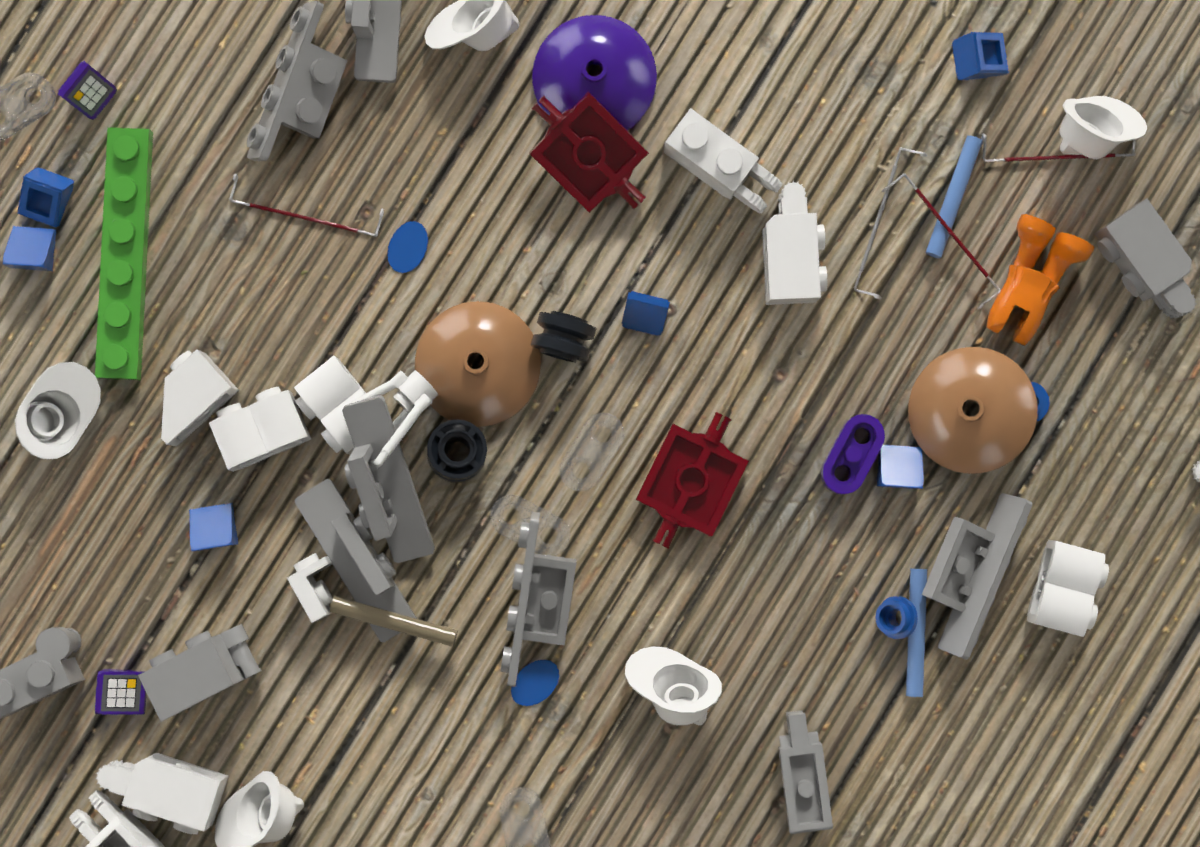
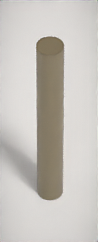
(393, 621)

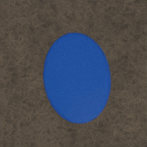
(407, 247)
(535, 682)

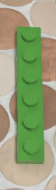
(124, 254)

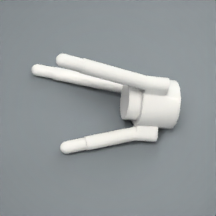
(413, 396)

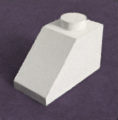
(192, 395)

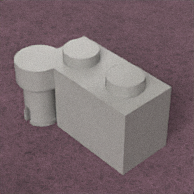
(42, 672)
(199, 672)

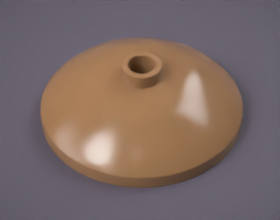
(509, 367)
(979, 441)

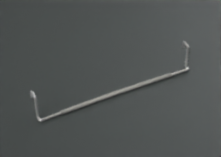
(878, 220)

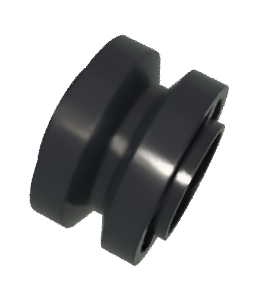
(563, 336)
(462, 432)

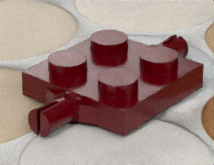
(588, 152)
(692, 480)

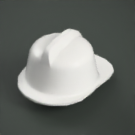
(473, 22)
(1098, 125)
(57, 410)
(673, 684)
(257, 813)

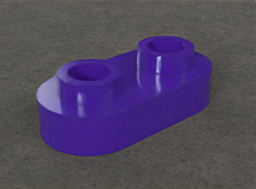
(854, 456)

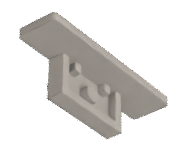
(377, 34)
(302, 86)
(386, 492)
(351, 553)
(972, 569)
(543, 601)

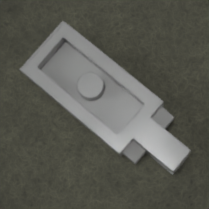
(804, 777)

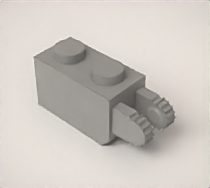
(1149, 259)

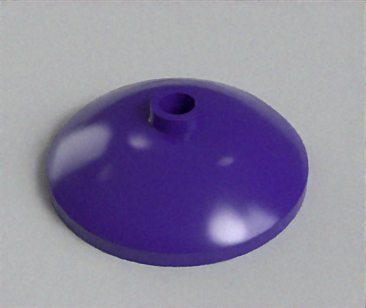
(622, 53)

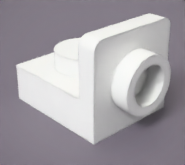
(312, 595)

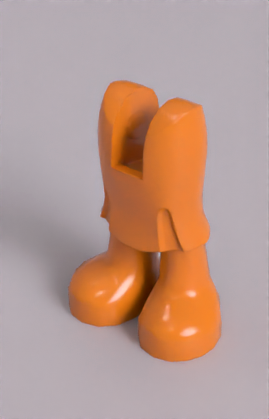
(1032, 288)

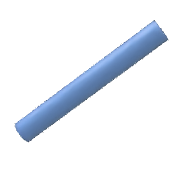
(954, 195)
(916, 640)

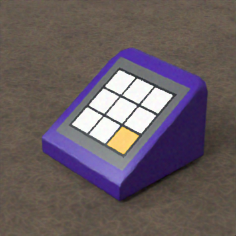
(87, 90)
(120, 693)

